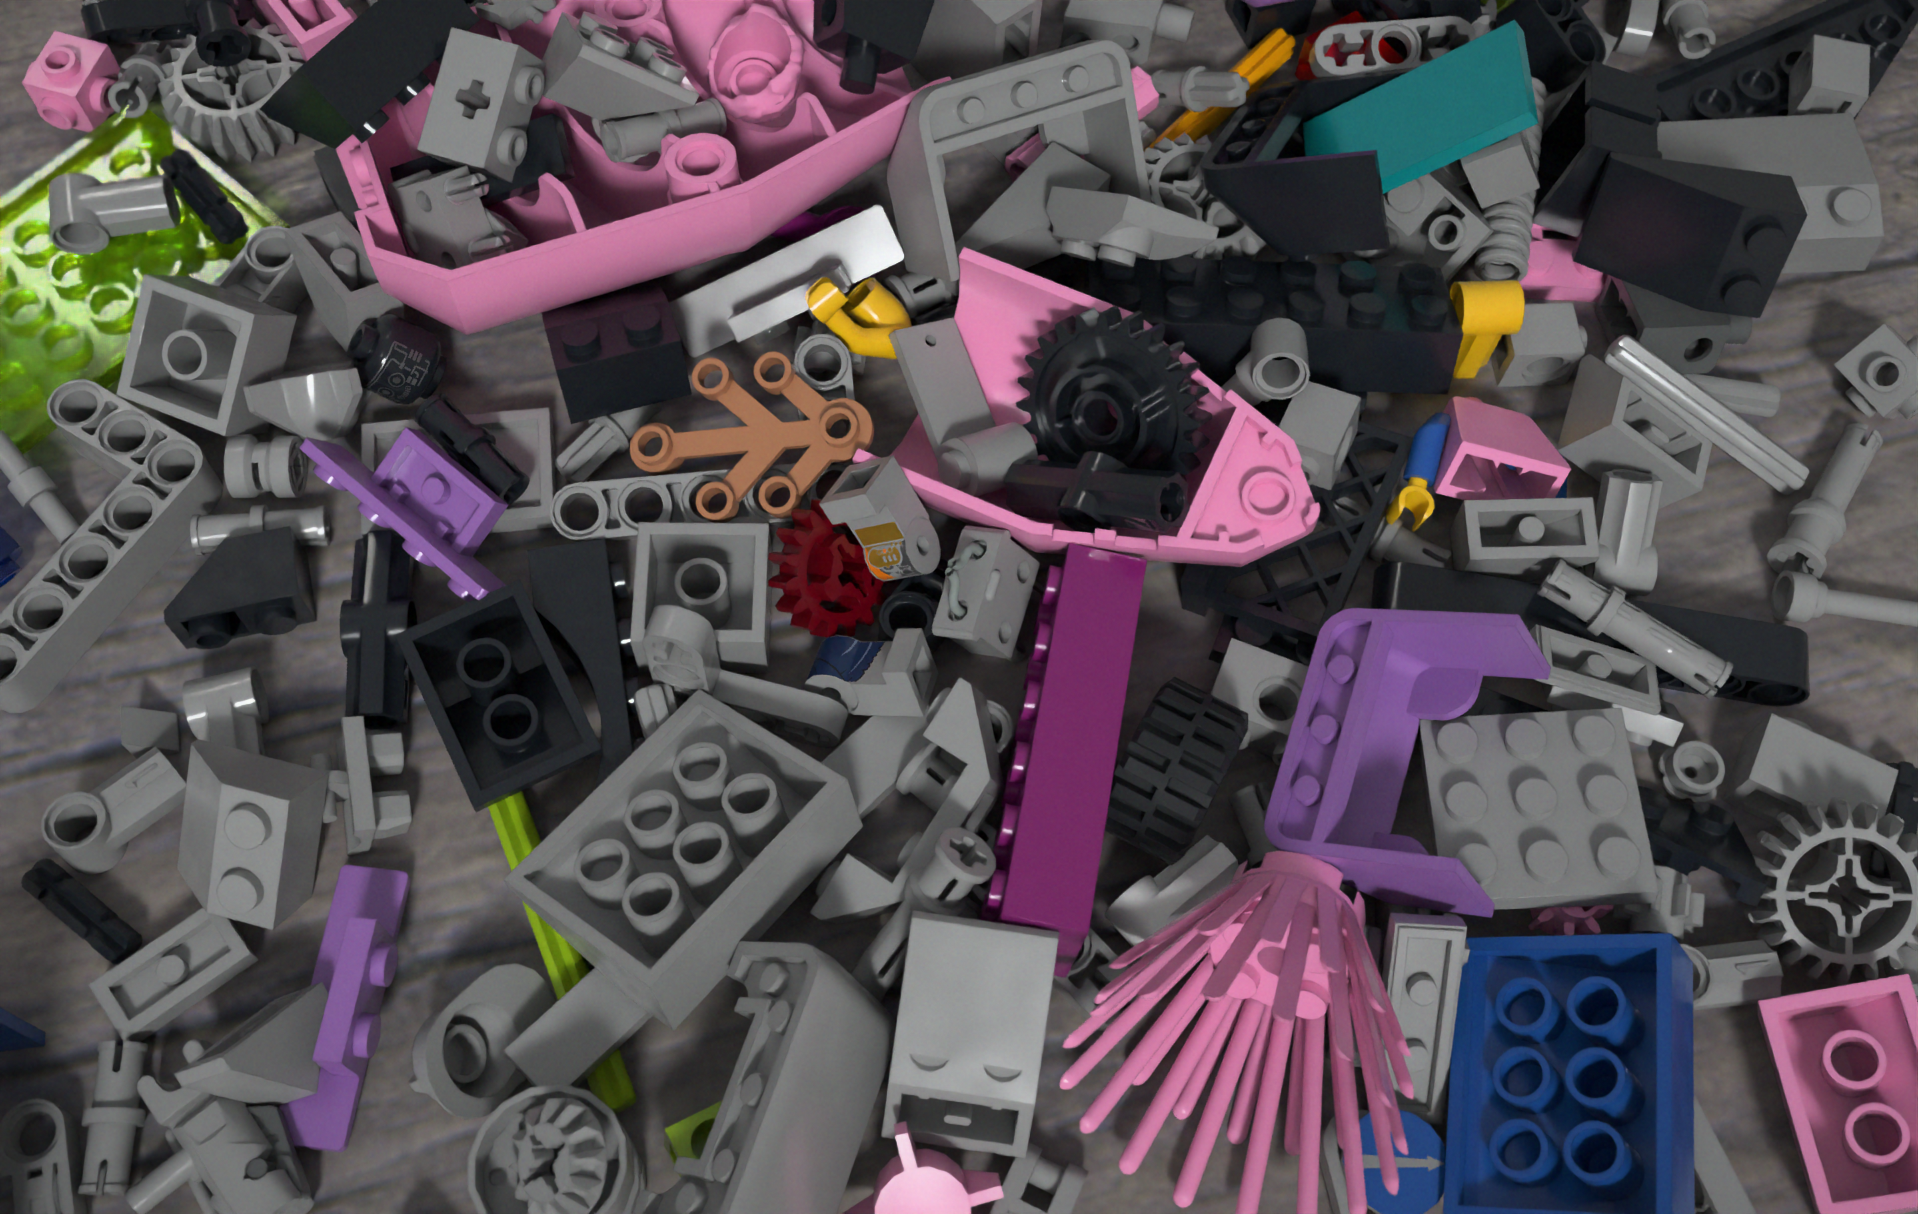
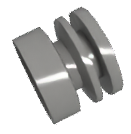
(494, 1150)

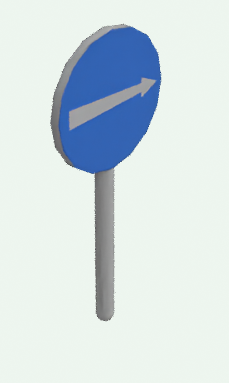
(1419, 1172)

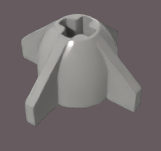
(311, 401)

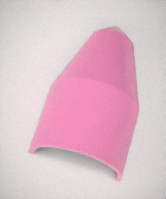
(1241, 497)

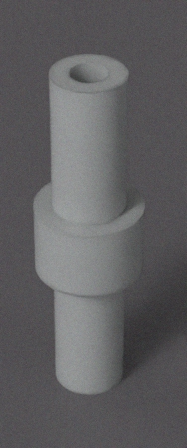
(35, 490)

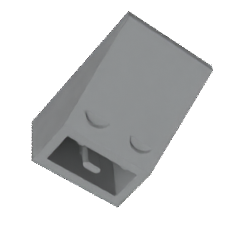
(970, 1033)

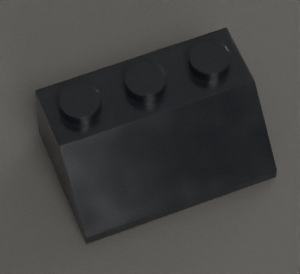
(366, 67)

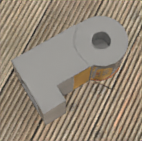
(884, 519)

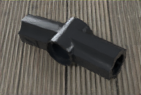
(368, 625)

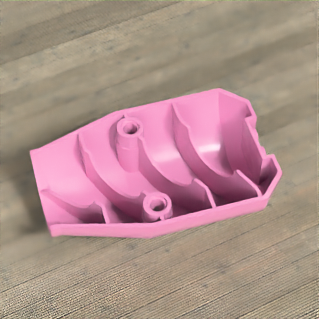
(642, 216)

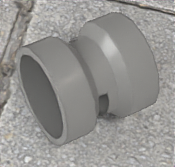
(265, 467)

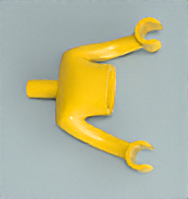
(869, 306)

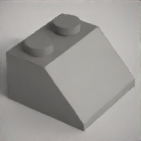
(250, 833)

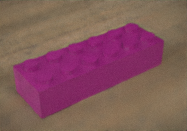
(1066, 748)

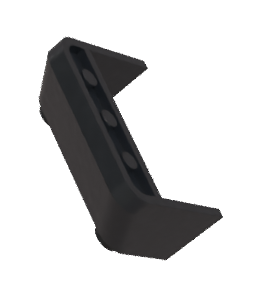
(1291, 199)

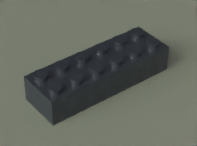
(1360, 320)

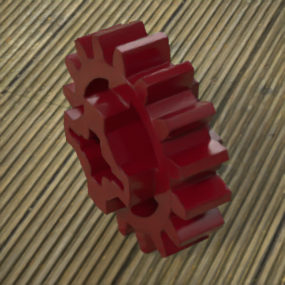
(827, 568)

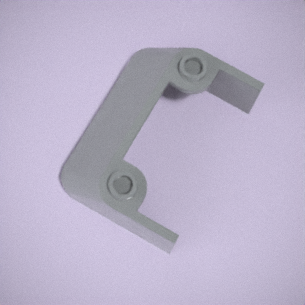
(1074, 95)

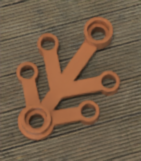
(761, 439)

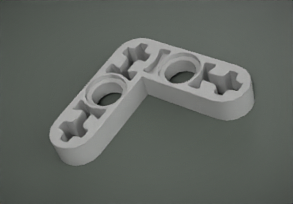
(1351, 38)
(685, 656)

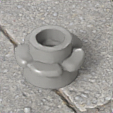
(1704, 763)

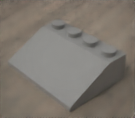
(1827, 168)
(687, 854)

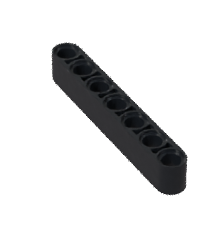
(1766, 656)

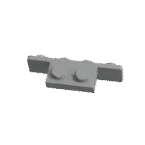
(773, 289)

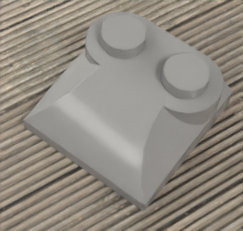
(1122, 227)

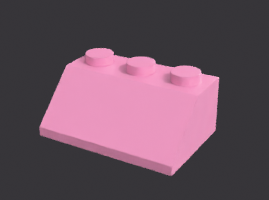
(1850, 1091)

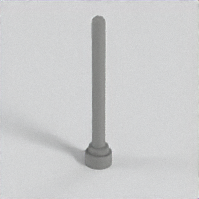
(1803, 597)

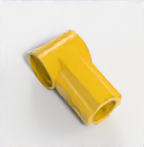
(1485, 314)

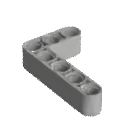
(105, 433)
(678, 489)

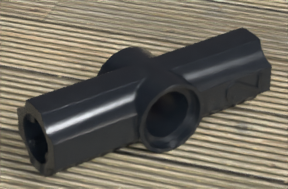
(1097, 494)

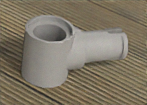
(1267, 379)

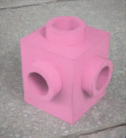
(72, 82)

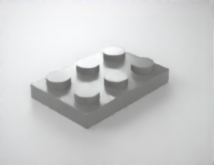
(520, 435)

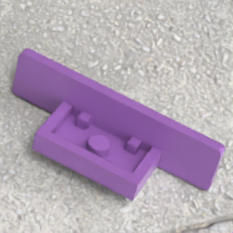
(425, 500)
(355, 967)

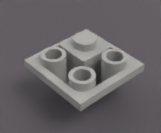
(609, 75)
(1429, 225)

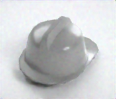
(461, 1047)

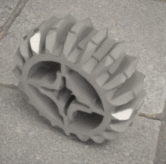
(221, 105)
(1180, 164)
(1843, 920)

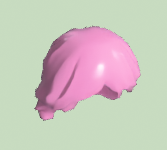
(756, 65)

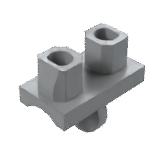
(359, 757)

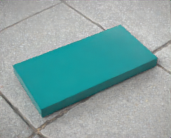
(1435, 110)

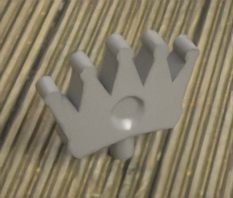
(514, 12)

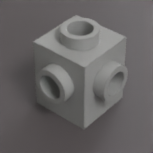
(1868, 370)

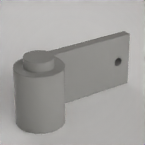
(966, 442)

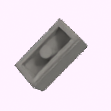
(1598, 670)

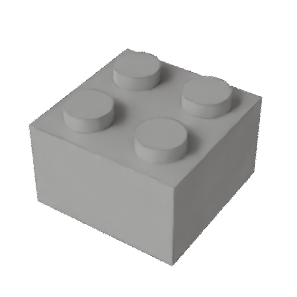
(198, 350)
(714, 572)

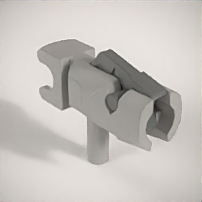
(229, 1145)

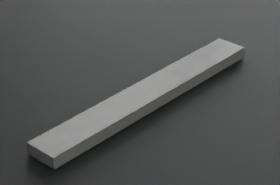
(599, 1018)

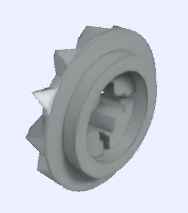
(577, 1170)

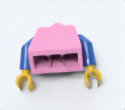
(1478, 455)

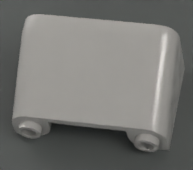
(795, 1092)

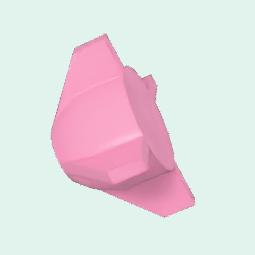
(926, 1183)

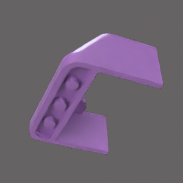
(1356, 735)

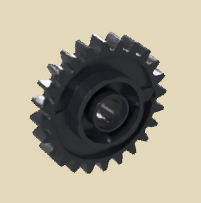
(1119, 363)

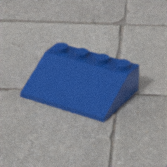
(1572, 1077)

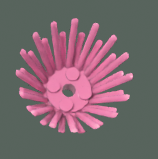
(1276, 960)

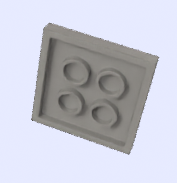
(1539, 807)

